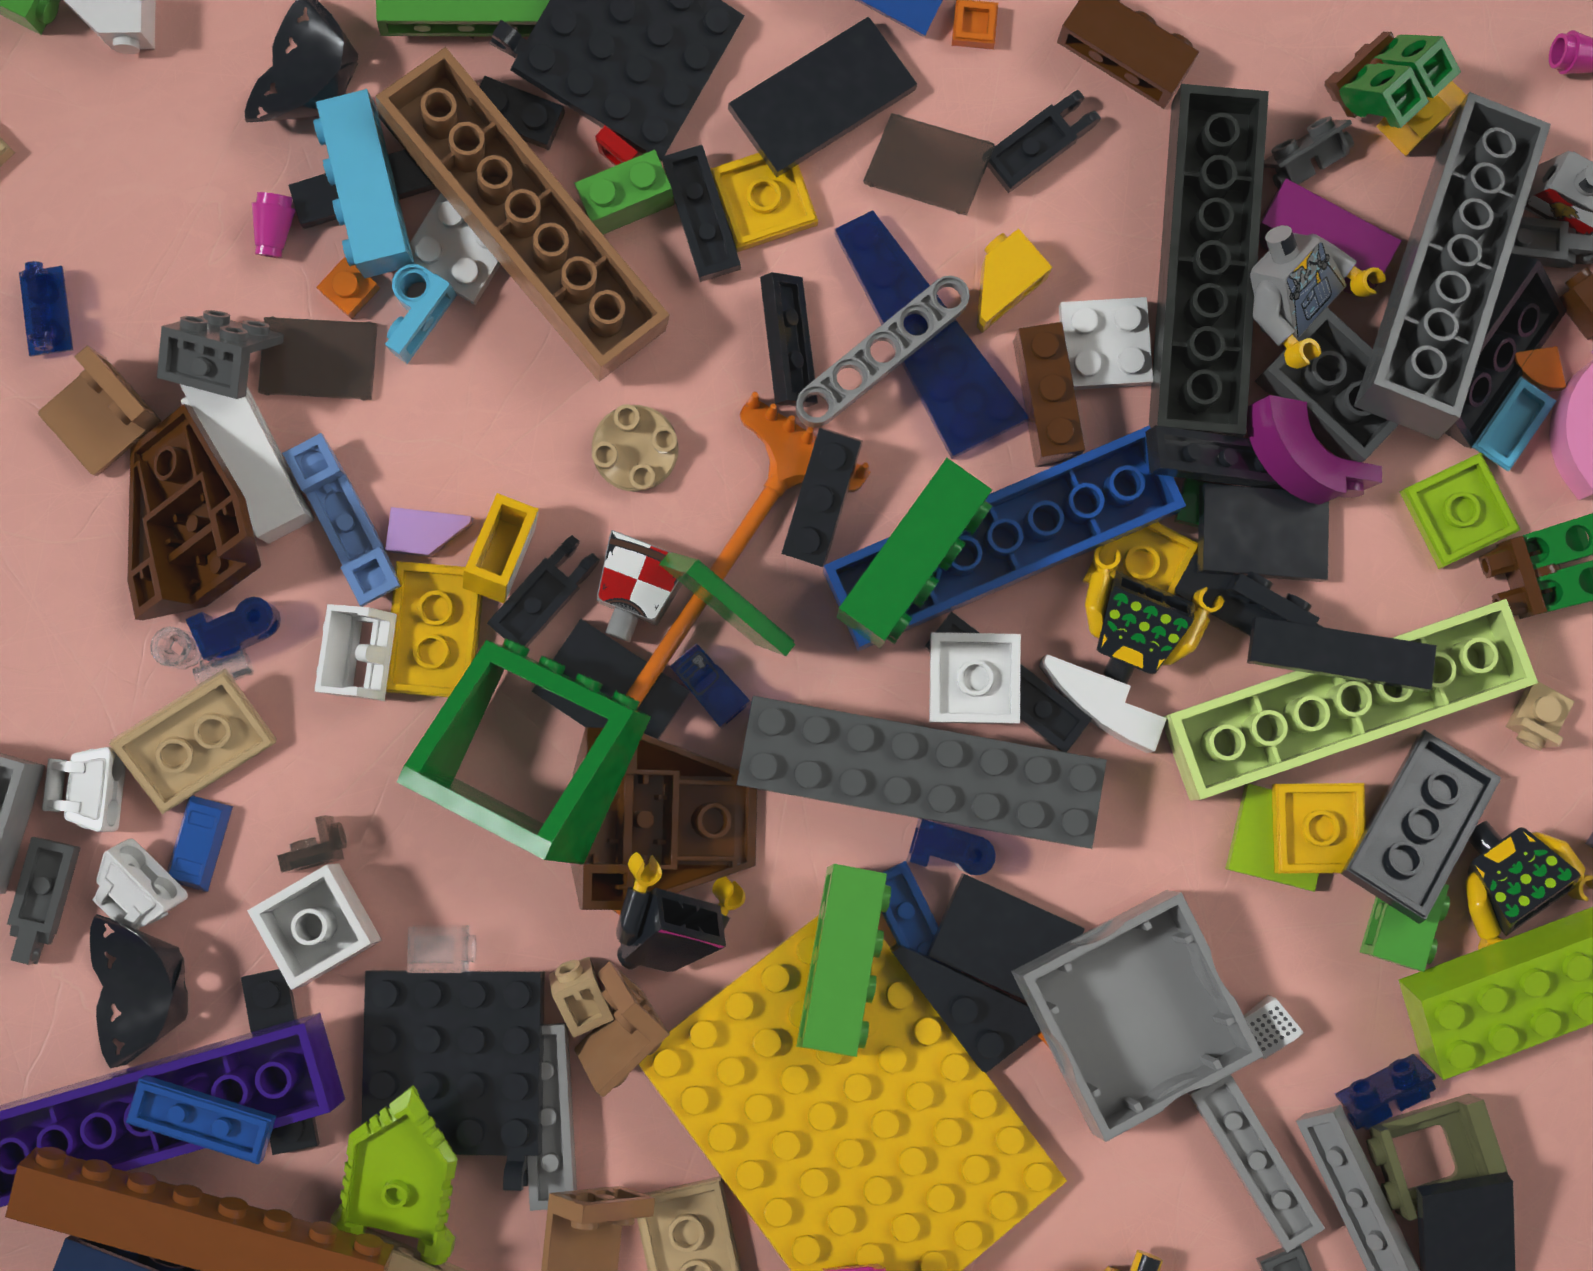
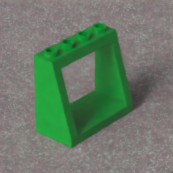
(587, 798)

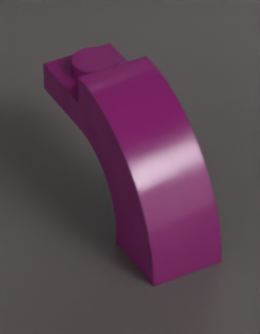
(1297, 460)

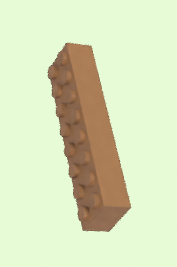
(521, 213)

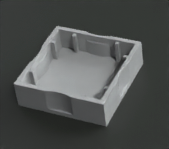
(1137, 1014)

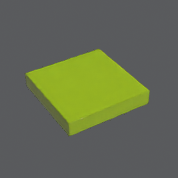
(1459, 510)
(1253, 842)

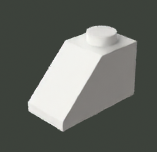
(119, 23)

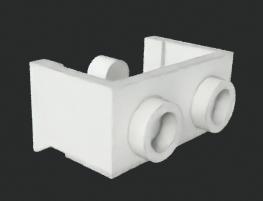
(342, 649)

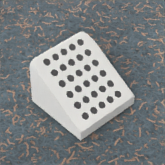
(1272, 1026)

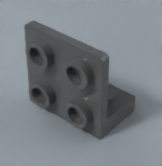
(212, 352)

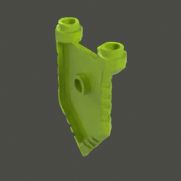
(400, 1178)

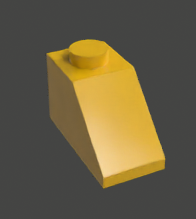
(1425, 120)
(1008, 275)

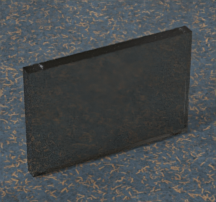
(929, 164)
(319, 359)

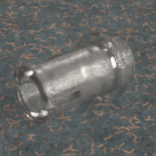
(236, 664)

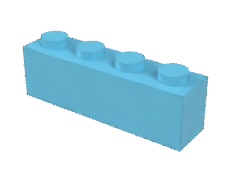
(364, 184)

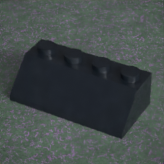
(1520, 322)

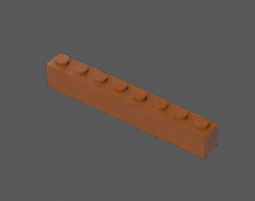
(179, 1220)

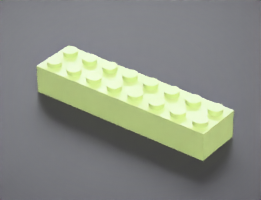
(1317, 715)

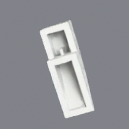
(1105, 703)

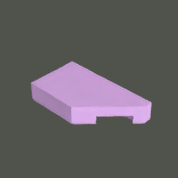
(422, 531)

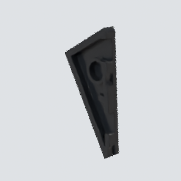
(981, 1018)

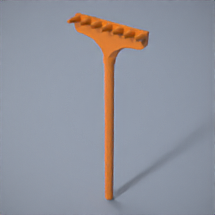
(789, 455)

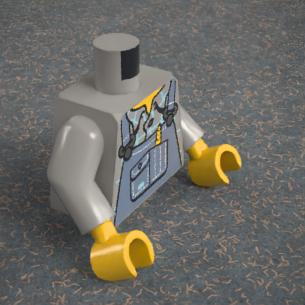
(1297, 283)

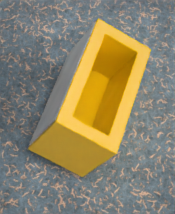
(500, 548)

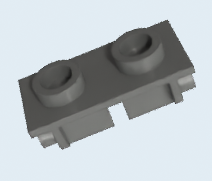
(1323, 142)

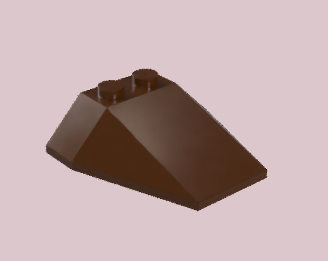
(185, 521)
(669, 808)

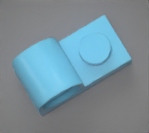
(423, 313)

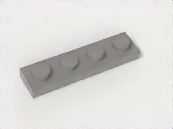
(1257, 1162)
(556, 1166)
(1356, 1191)

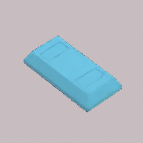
(1514, 424)

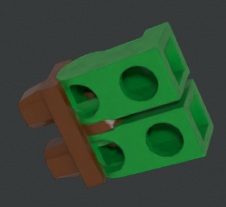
(1393, 77)
(1535, 571)

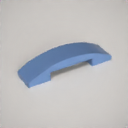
(343, 519)

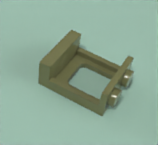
(1468, 1137)

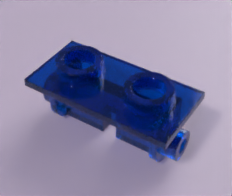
(45, 309)
(1404, 1081)

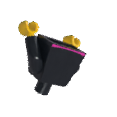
(670, 928)

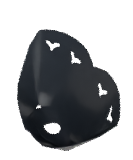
(307, 74)
(142, 984)

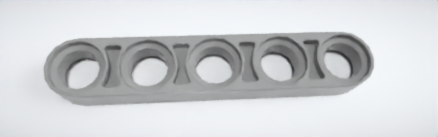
(891, 332)

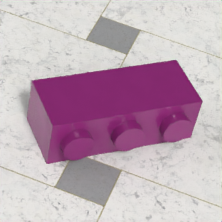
(1312, 214)

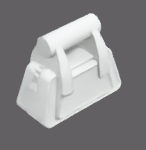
(92, 789)
(135, 886)

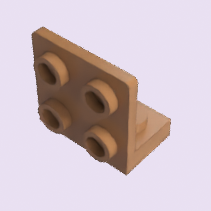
(98, 413)
(620, 1045)
(587, 1227)

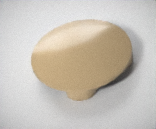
(634, 448)

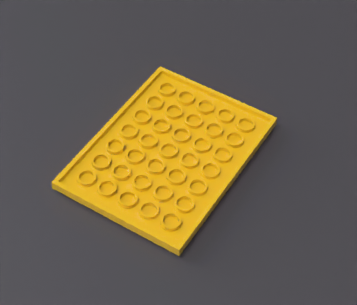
(846, 1156)

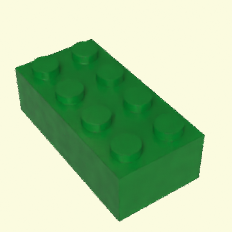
(913, 553)

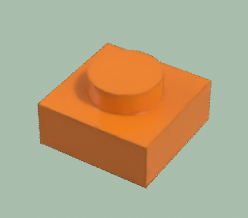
(348, 288)

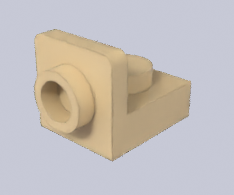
(1540, 717)
(579, 996)

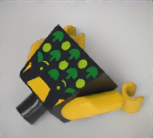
(1140, 622)
(1518, 879)

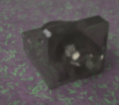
(309, 854)

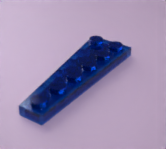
(948, 372)

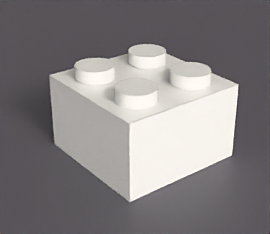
(314, 925)

